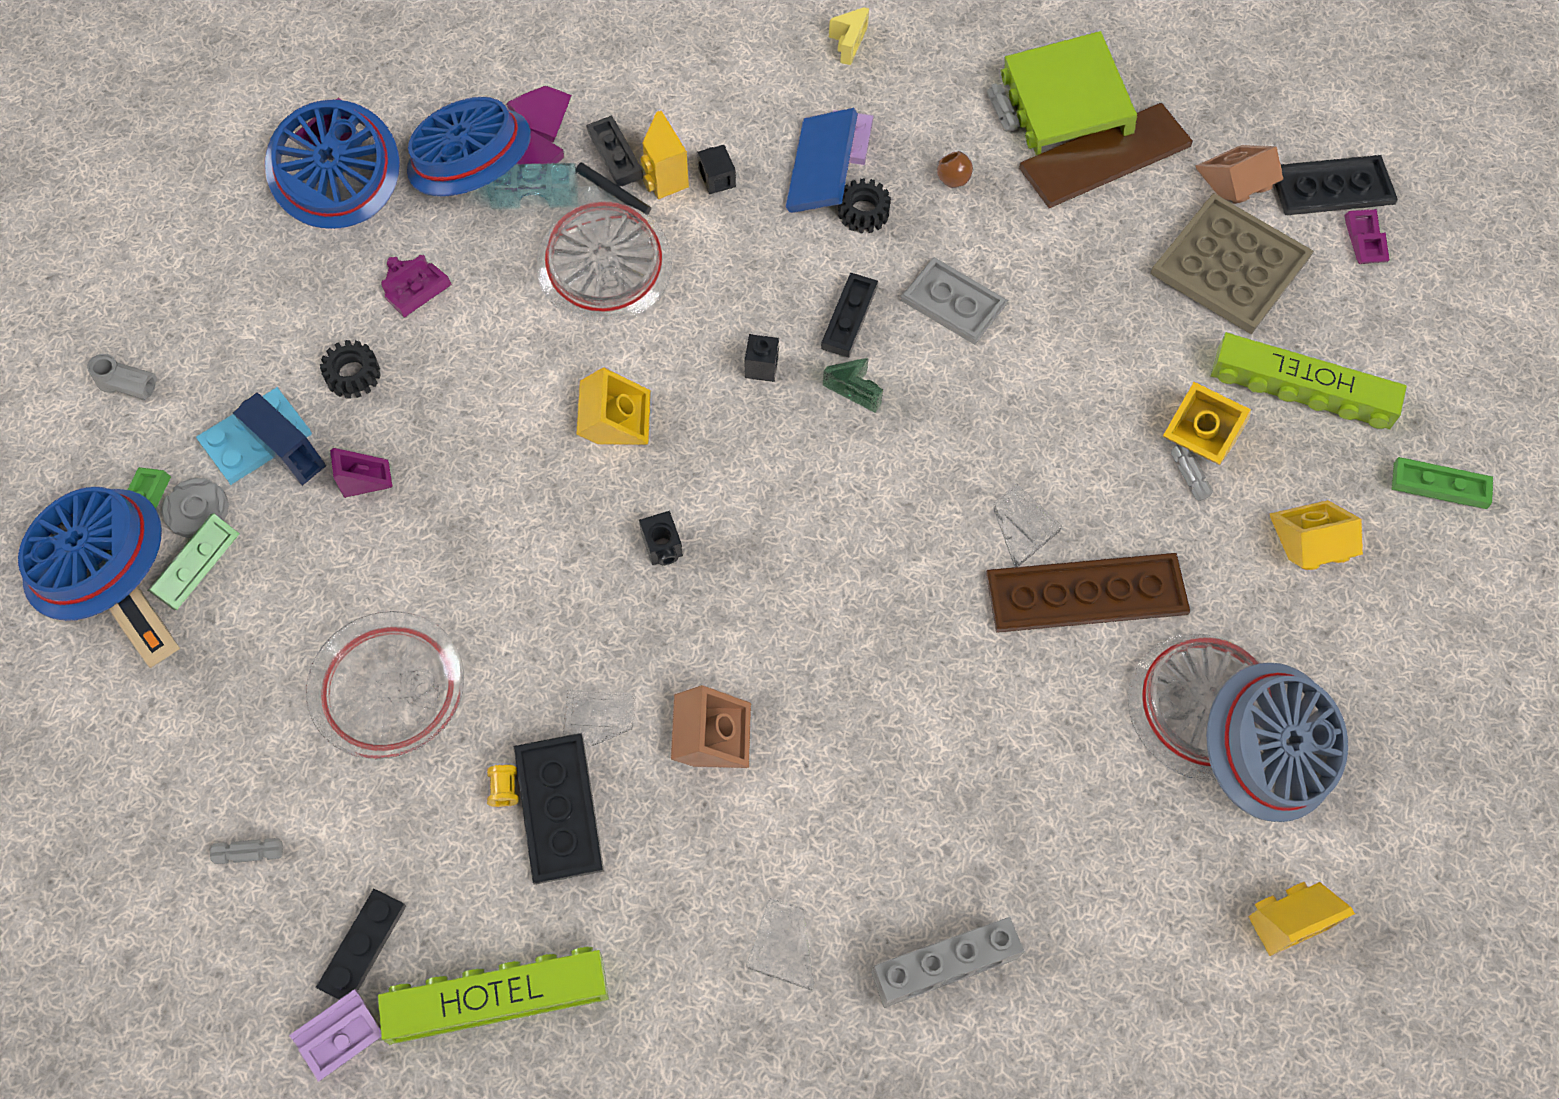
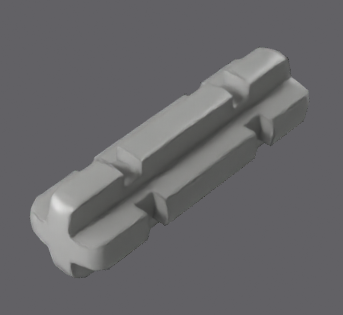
(1003, 107)
(1192, 472)
(246, 851)

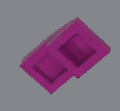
(1365, 236)

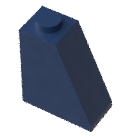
(280, 438)

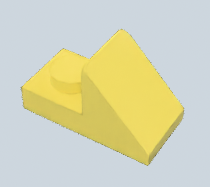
(849, 30)

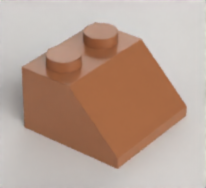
(1242, 171)
(710, 729)

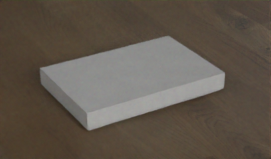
(954, 300)

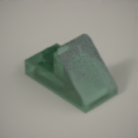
(849, 382)

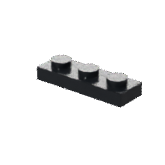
(615, 151)
(849, 315)
(361, 945)

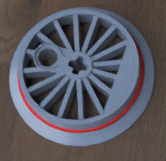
(1236, 750)

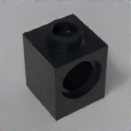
(716, 169)
(761, 357)
(660, 527)

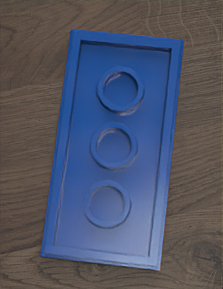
(822, 160)

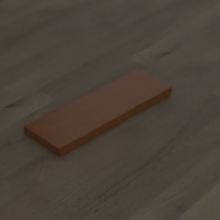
(1104, 156)
(1087, 592)

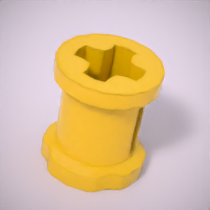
(502, 786)

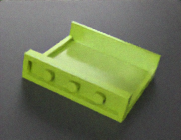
(1067, 91)

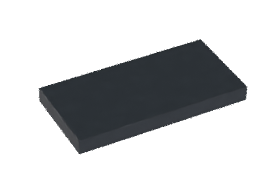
(1335, 185)
(558, 809)

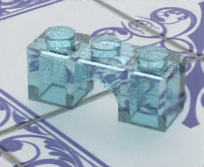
(551, 181)

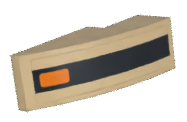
(144, 628)

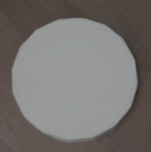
(206, 498)

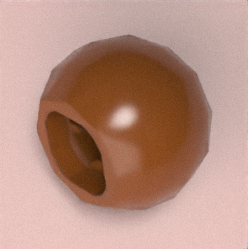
(955, 169)

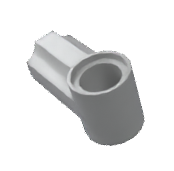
(118, 377)

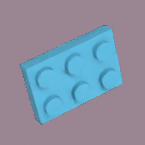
(235, 449)

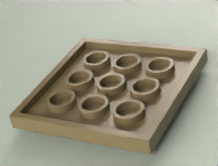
(1232, 263)

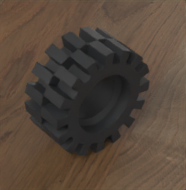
(864, 219)
(348, 354)

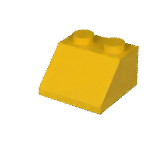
(664, 159)
(613, 409)
(1207, 423)
(1318, 534)
(1298, 916)

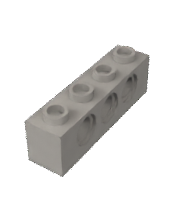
(947, 962)

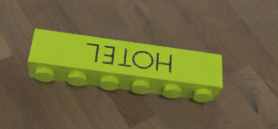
(1308, 381)
(492, 996)

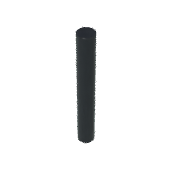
(612, 188)

